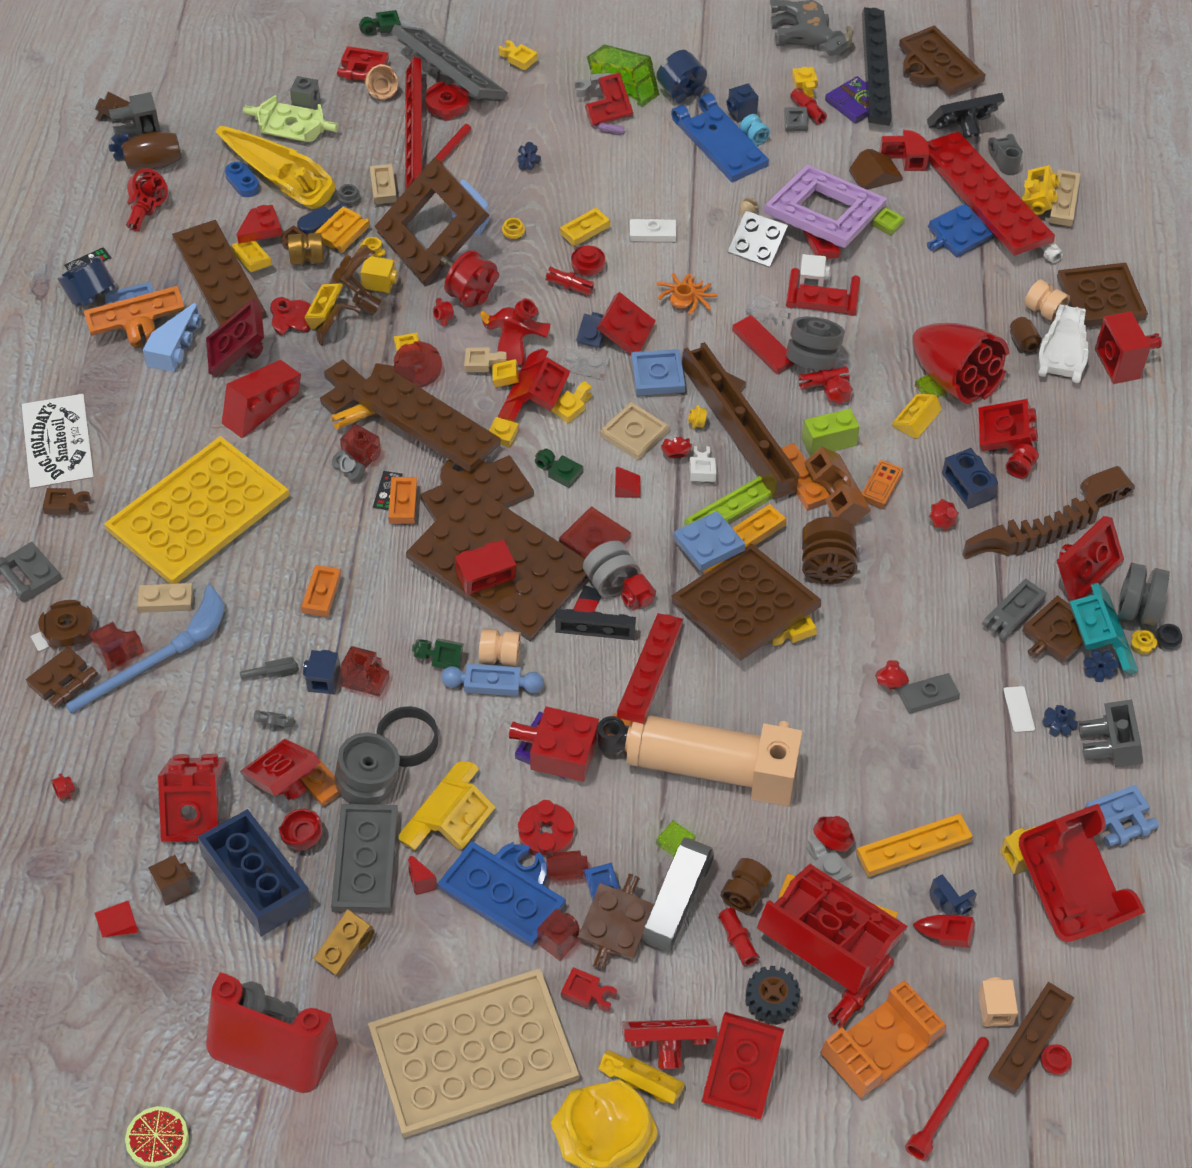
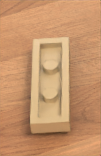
(1064, 209)

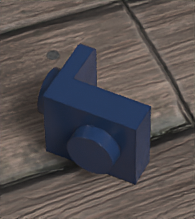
(588, 333)
(948, 900)

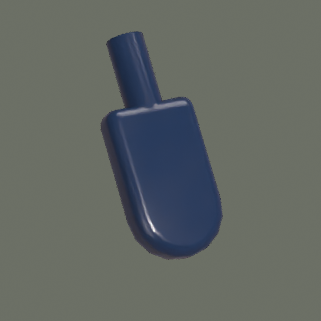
(314, 220)

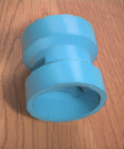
(755, 129)

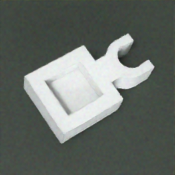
(701, 466)

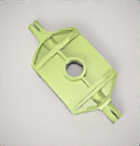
(276, 116)

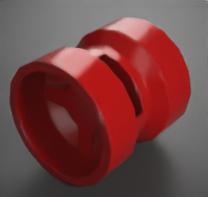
(1022, 461)

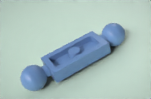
(492, 679)

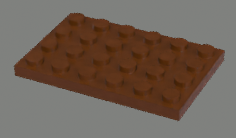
(544, 567)

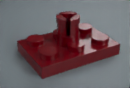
(235, 338)

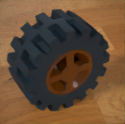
(772, 984)

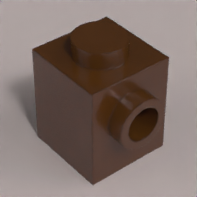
(171, 879)

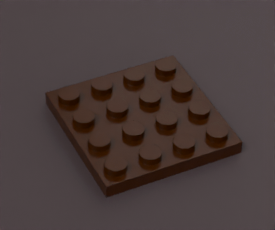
(746, 601)

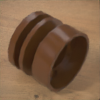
(829, 550)

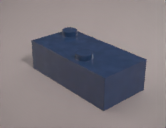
(254, 872)

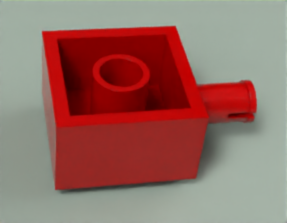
(560, 743)

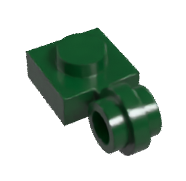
(384, 21)
(562, 471)
(444, 654)

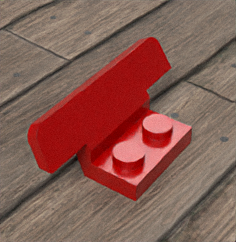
(538, 381)

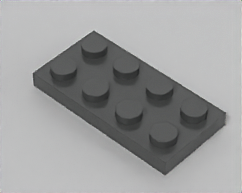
(365, 858)

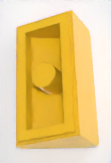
(322, 304)
(917, 415)

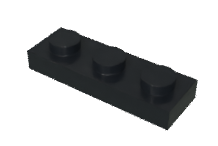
(595, 624)

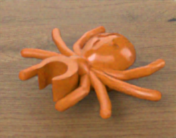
(685, 293)

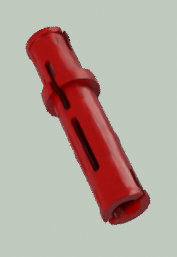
(851, 1002)

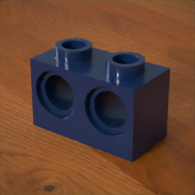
(970, 478)

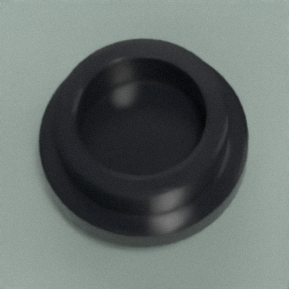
(1168, 636)

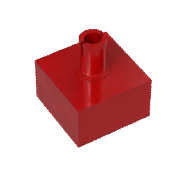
(1124, 347)

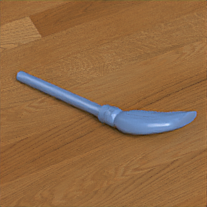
(199, 629)

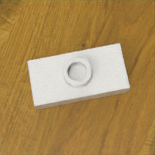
(652, 230)

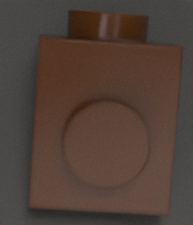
(109, 102)

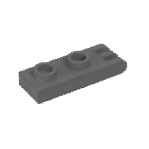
(1015, 608)

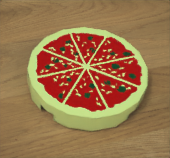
(157, 1137)

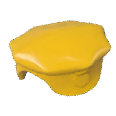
(604, 1126)

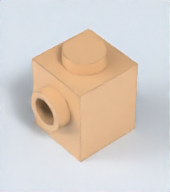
(997, 1002)

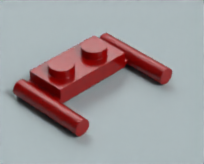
(822, 297)

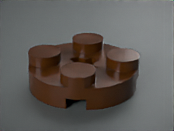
(61, 635)

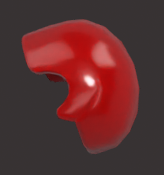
(301, 829)

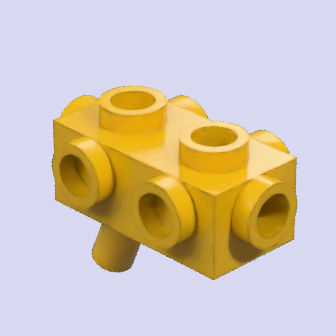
(1040, 189)

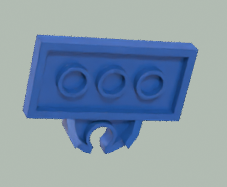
(503, 888)

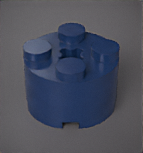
(682, 76)
(86, 281)

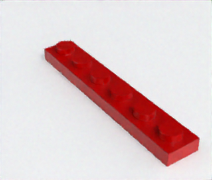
(650, 668)

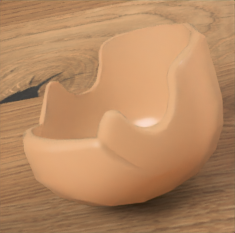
(381, 82)

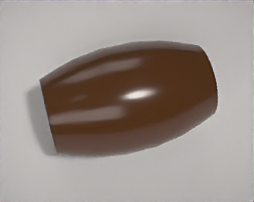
(152, 150)

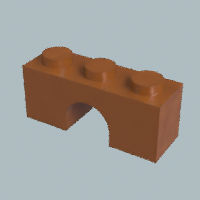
(831, 472)

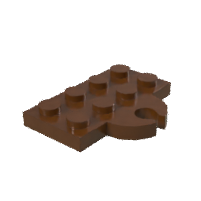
(938, 62)
(498, 479)

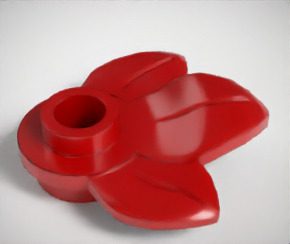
(291, 316)

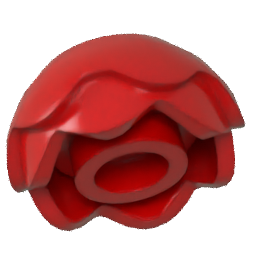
(676, 448)

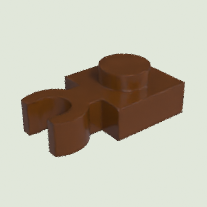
(61, 501)

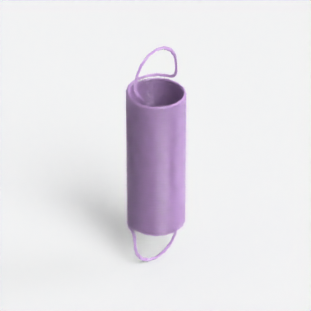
(609, 128)

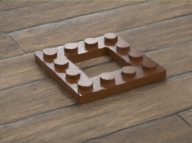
(394, 223)

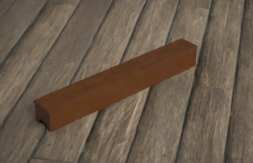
(740, 421)

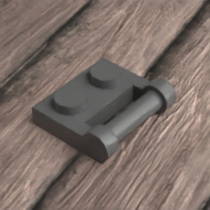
(34, 567)

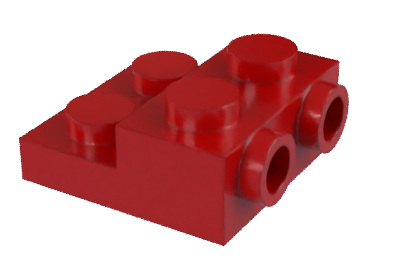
(1007, 425)

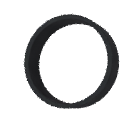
(411, 712)

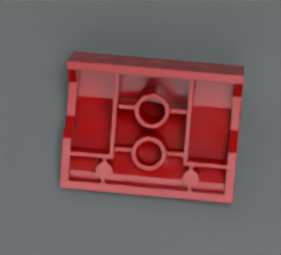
(831, 927)

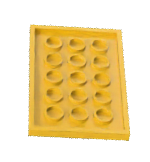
(196, 510)

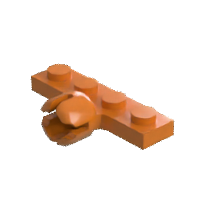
(135, 314)

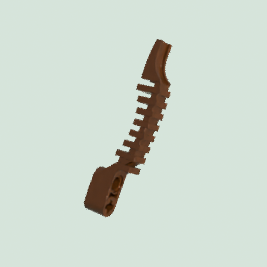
(1100, 491)

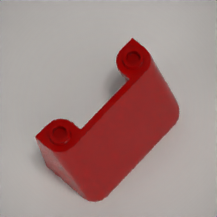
(1074, 876)
(267, 1046)

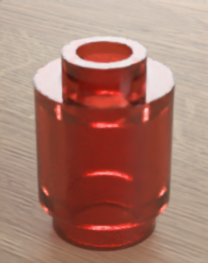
(566, 866)

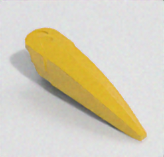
(285, 167)

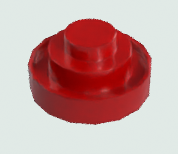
(588, 260)
(834, 833)

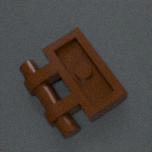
(57, 673)

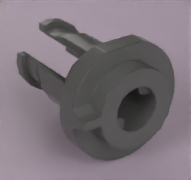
(255, 999)

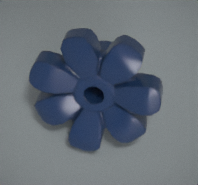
(116, 147)
(528, 156)
(1100, 665)
(1060, 720)

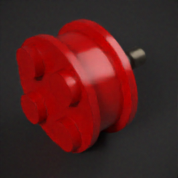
(470, 278)

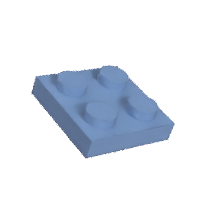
(658, 372)
(709, 541)

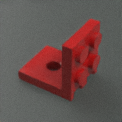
(189, 783)

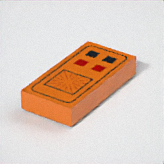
(882, 483)

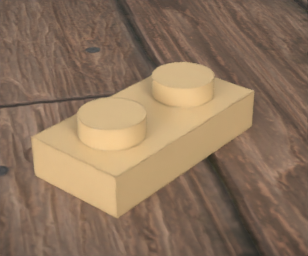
(383, 184)
(165, 597)

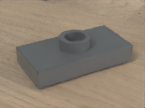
(929, 693)

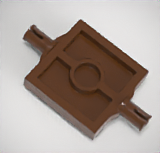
(1054, 631)
(616, 921)

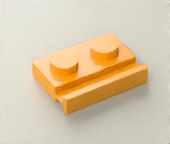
(343, 229)

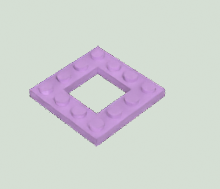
(788, 208)

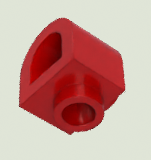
(637, 592)

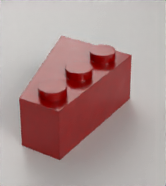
(258, 396)

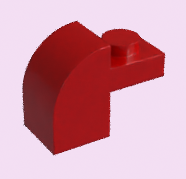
(909, 147)

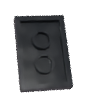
(966, 113)

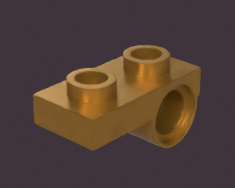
(345, 940)

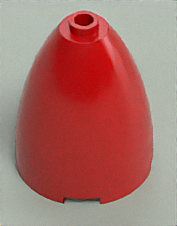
(962, 357)

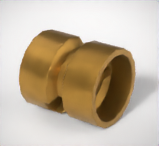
(298, 245)

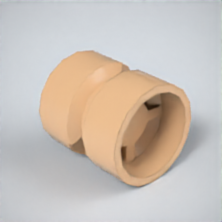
(1045, 299)
(496, 647)

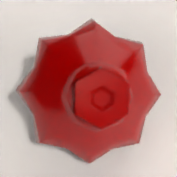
(838, 390)
(943, 515)
(892, 675)

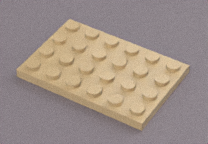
(472, 1052)

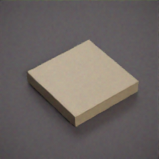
(634, 431)

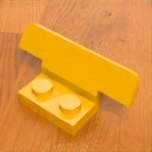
(452, 808)

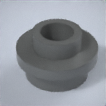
(348, 194)

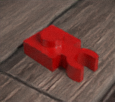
(584, 988)

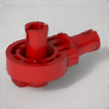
(142, 195)

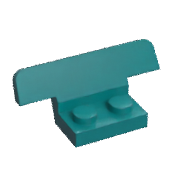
(1100, 626)

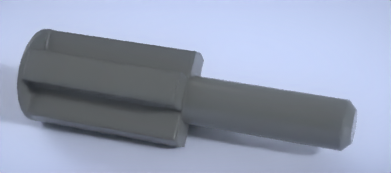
(272, 668)

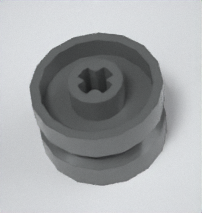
(815, 343)
(1143, 594)
(366, 768)

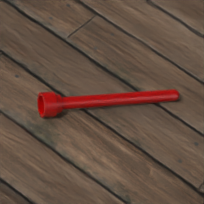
(921, 1143)

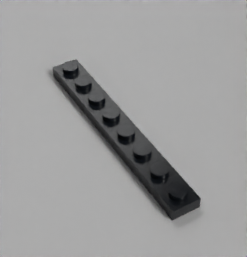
(876, 66)

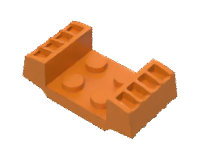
(883, 1040)

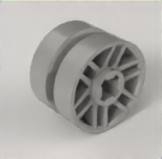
(609, 567)

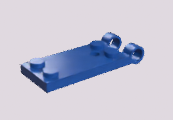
(726, 144)

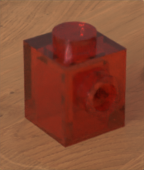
(361, 445)
(558, 934)

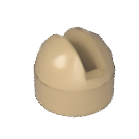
(750, 205)

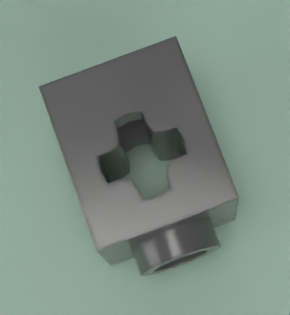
(305, 93)

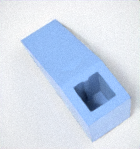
(168, 343)

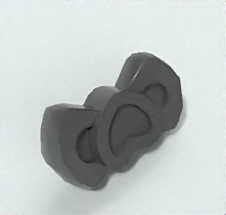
(347, 464)
(274, 719)

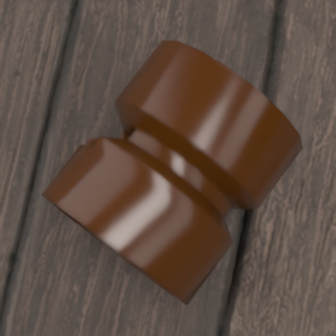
(748, 884)

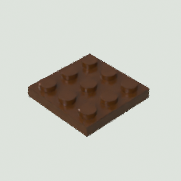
(1102, 291)

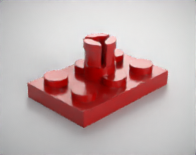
(1090, 558)
(281, 769)
(669, 1036)
(742, 1065)

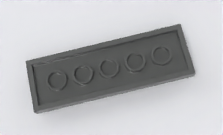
(449, 63)

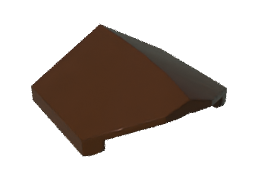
(874, 170)

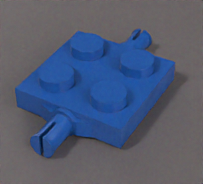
(959, 231)

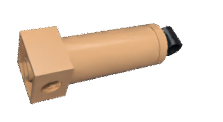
(710, 753)

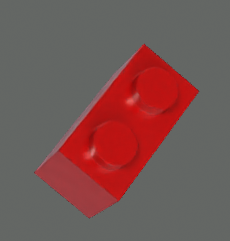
(485, 567)

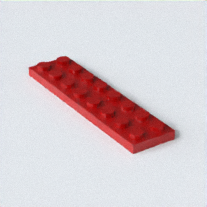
(988, 194)

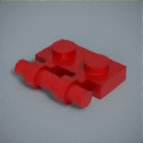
(360, 59)

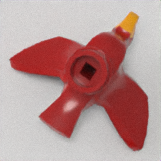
(515, 325)

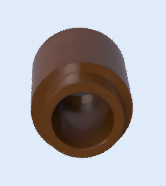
(1025, 334)

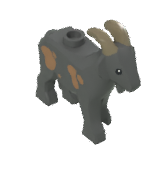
(810, 26)

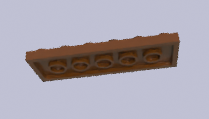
(215, 270)
(426, 418)

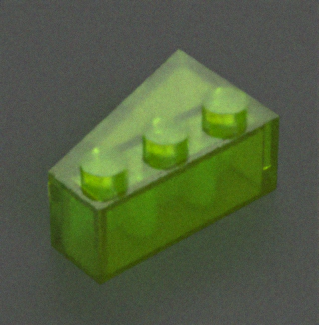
(634, 68)

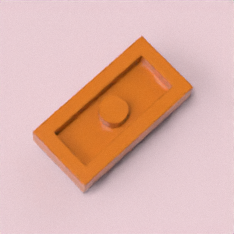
(402, 500)
(321, 591)

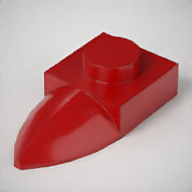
(948, 929)

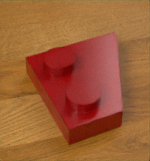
(259, 225)

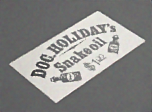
(57, 440)

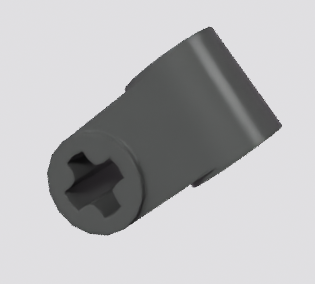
(1006, 153)

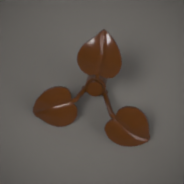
(363, 299)

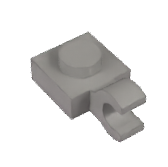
(590, 86)
(828, 863)

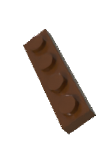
(1031, 1038)

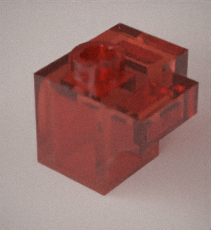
(115, 645)
(363, 671)

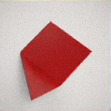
(116, 920)

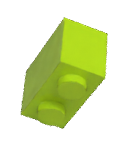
(831, 431)

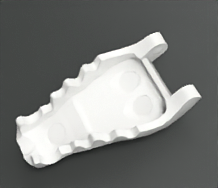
(1065, 346)

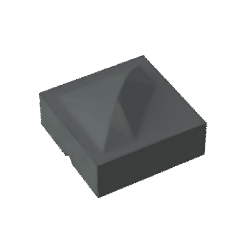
(795, 119)

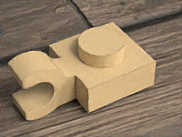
(482, 359)

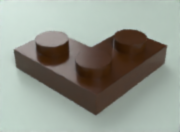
(344, 380)

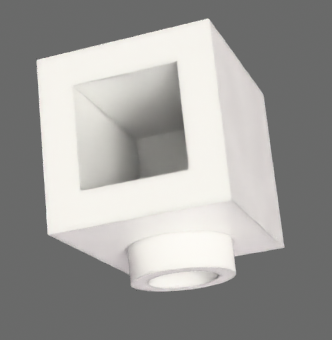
(813, 270)

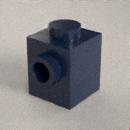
(742, 102)
(322, 671)

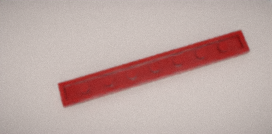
(413, 122)

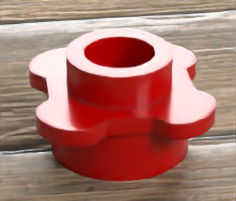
(443, 311)

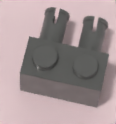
(141, 112)
(1123, 734)

